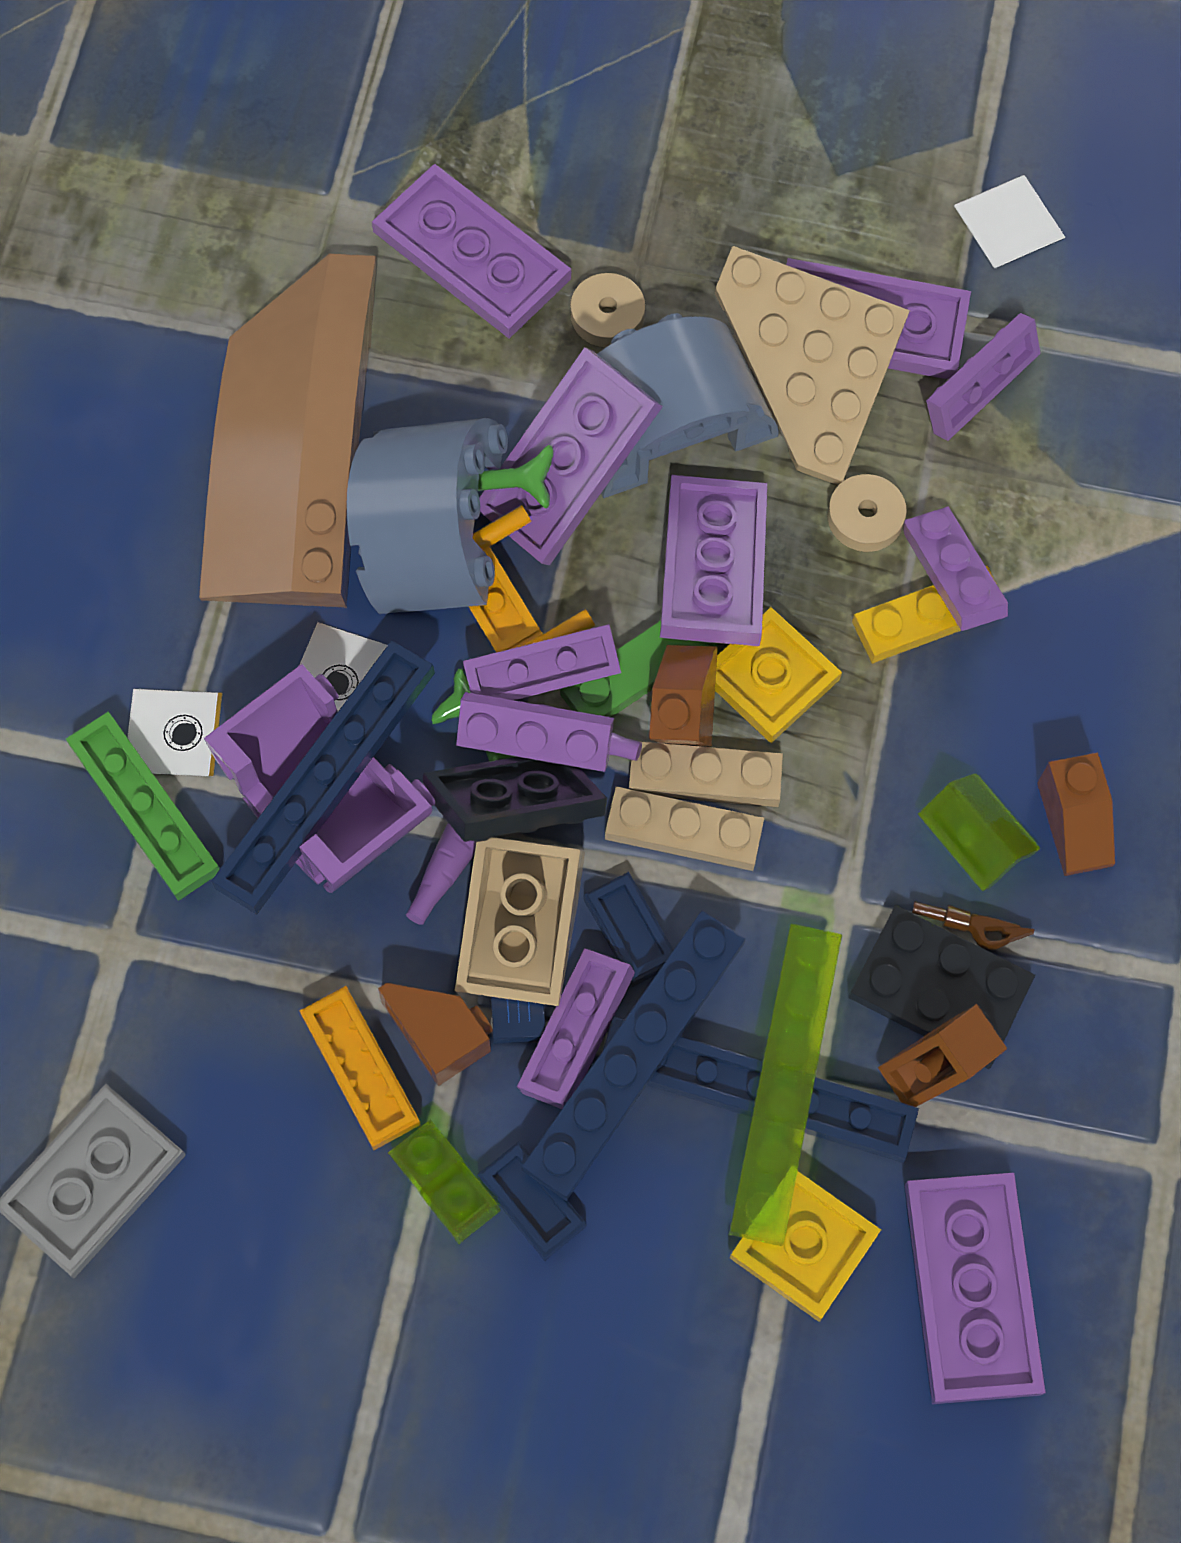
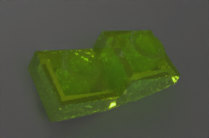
(444, 1181)

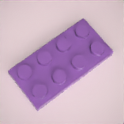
(471, 250)
(934, 325)
(592, 428)
(714, 561)
(974, 1288)

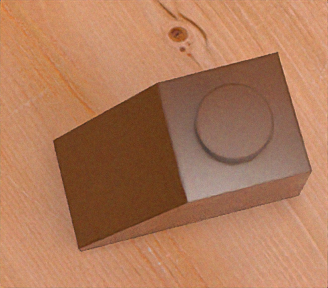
(684, 696)
(1079, 813)
(438, 1028)
(943, 1058)

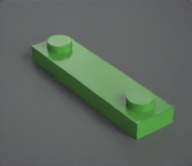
(639, 667)
(143, 806)

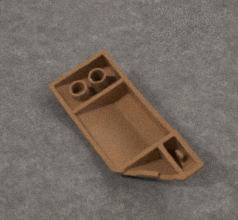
(289, 442)

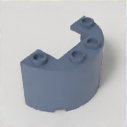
(701, 383)
(416, 511)

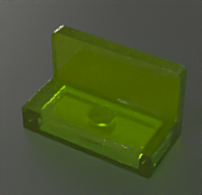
(978, 830)

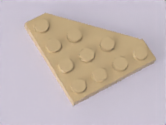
(812, 353)

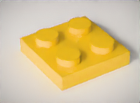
(774, 680)
(818, 1251)

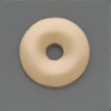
(606, 291)
(869, 493)

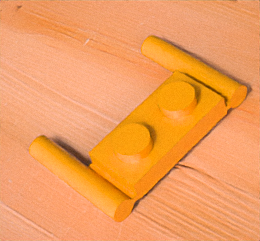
(505, 616)

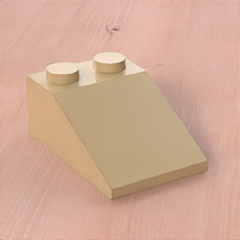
(519, 920)

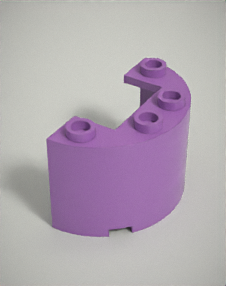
(269, 741)

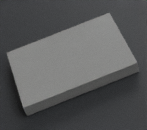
(89, 1180)

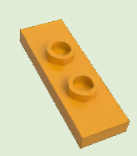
(360, 1068)

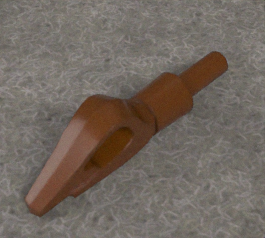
(975, 924)

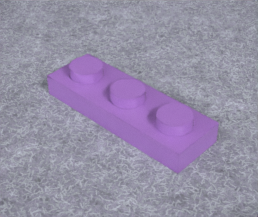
(983, 376)
(955, 569)
(544, 665)
(534, 731)
(576, 1028)

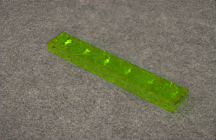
(785, 1085)

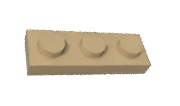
(708, 774)
(684, 828)

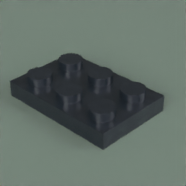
(512, 797)
(931, 975)

